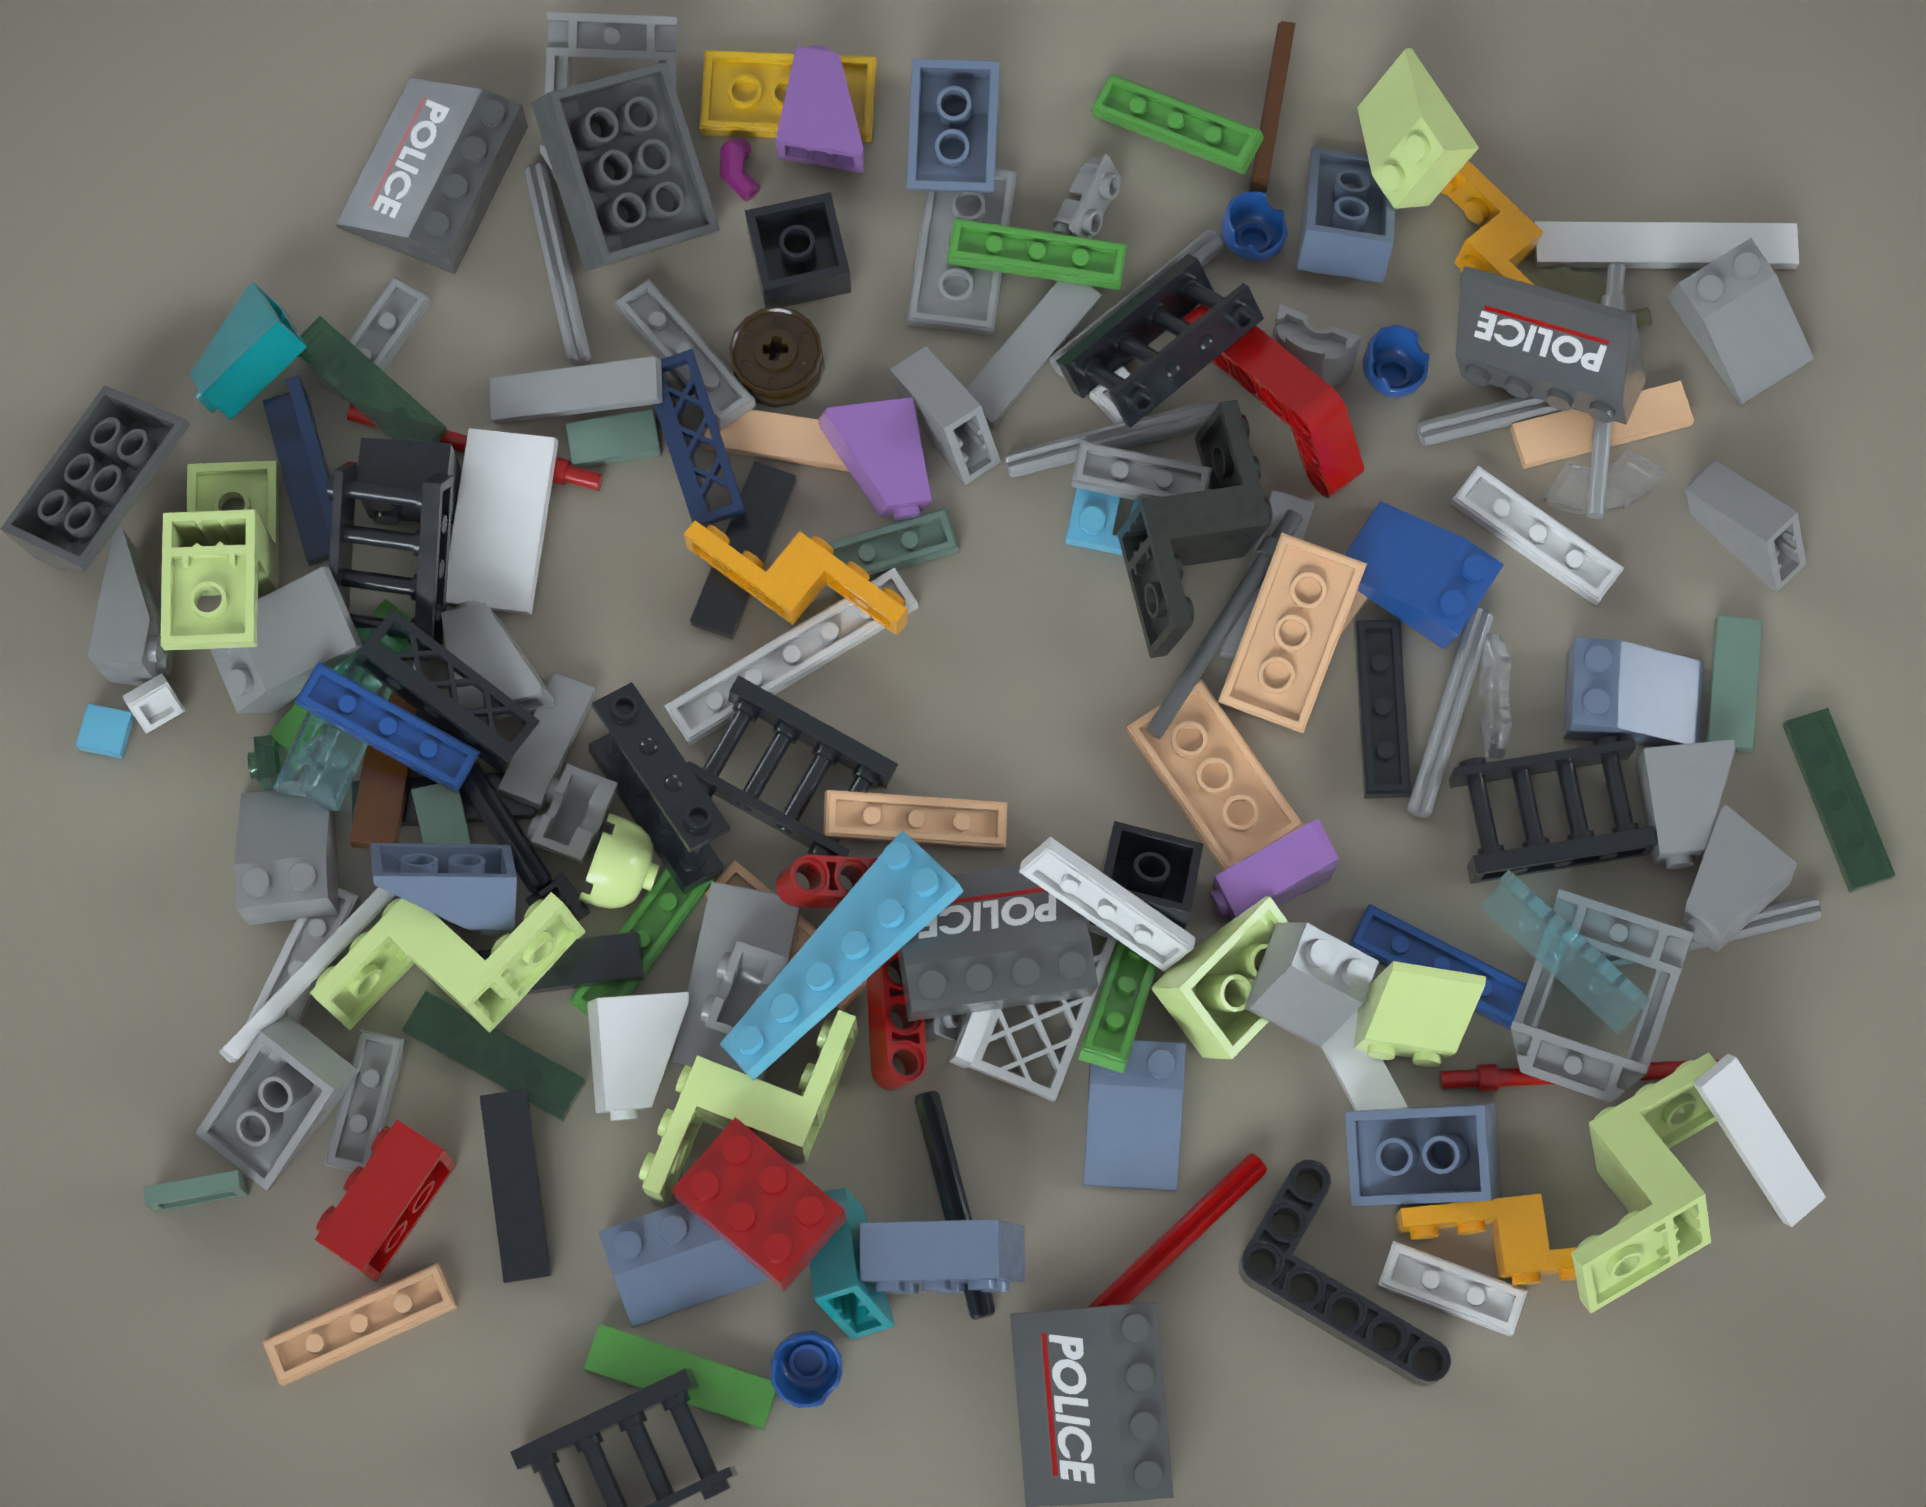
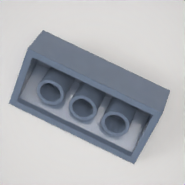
(672, 1264)

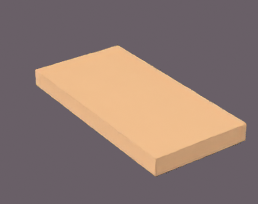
(1292, 633)
(1216, 779)

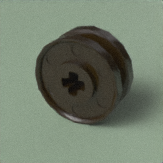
(798, 366)

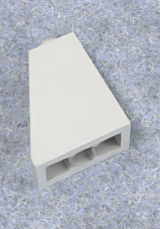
(632, 1048)

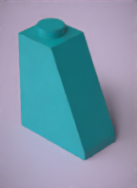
(246, 353)
(836, 1277)

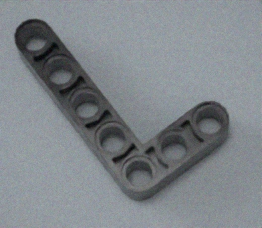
(1328, 1290)

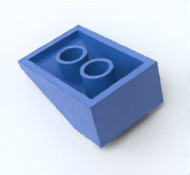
(1422, 572)

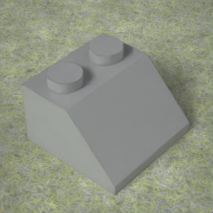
(1310, 981)

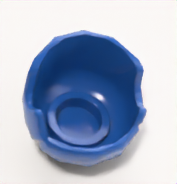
(1253, 227)
(1395, 362)
(806, 1369)

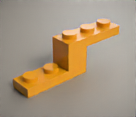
(1505, 231)
(797, 576)
(1516, 1229)

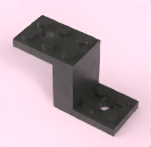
(1194, 528)

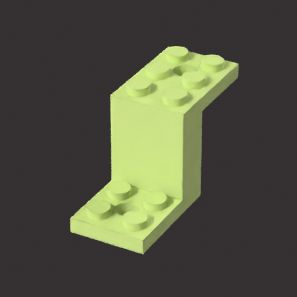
(220, 555)
(418, 937)
(777, 1116)
(1662, 1198)

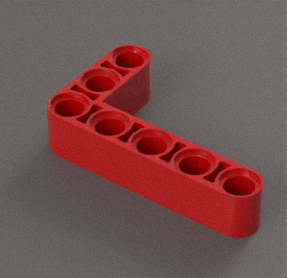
(1301, 401)
(882, 992)

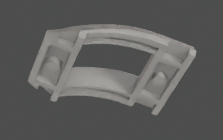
(605, 37)
(1581, 1065)

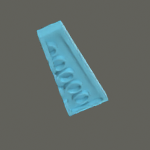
(863, 931)

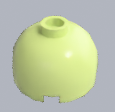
(620, 866)

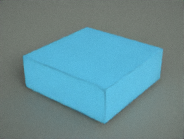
(105, 731)

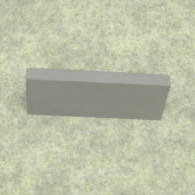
(955, 295)
(729, 917)

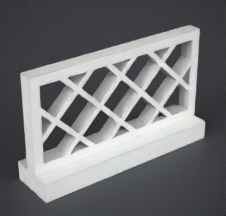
(979, 1026)

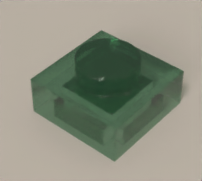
(265, 761)

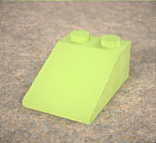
(1412, 134)
(1213, 982)
(1417, 1013)

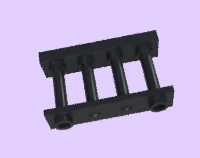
(1142, 321)
(428, 544)
(789, 726)
(658, 788)
(1537, 852)
(630, 1417)

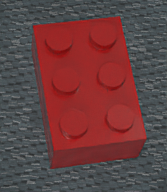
(384, 1199)
(759, 1204)

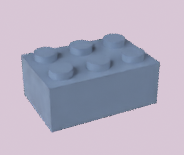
(942, 1255)

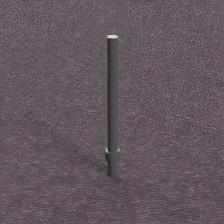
(1221, 627)

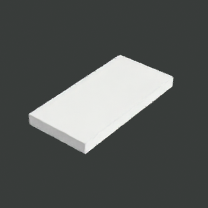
(500, 519)

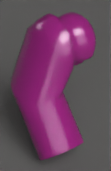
(732, 164)

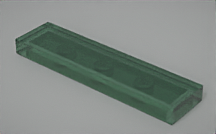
(367, 386)
(1838, 800)
(494, 1055)

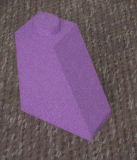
(818, 113)
(882, 453)
(1279, 871)

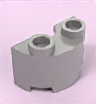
(1326, 352)
(575, 814)
(745, 978)

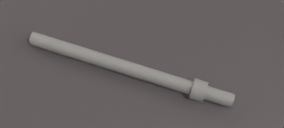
(1602, 431)

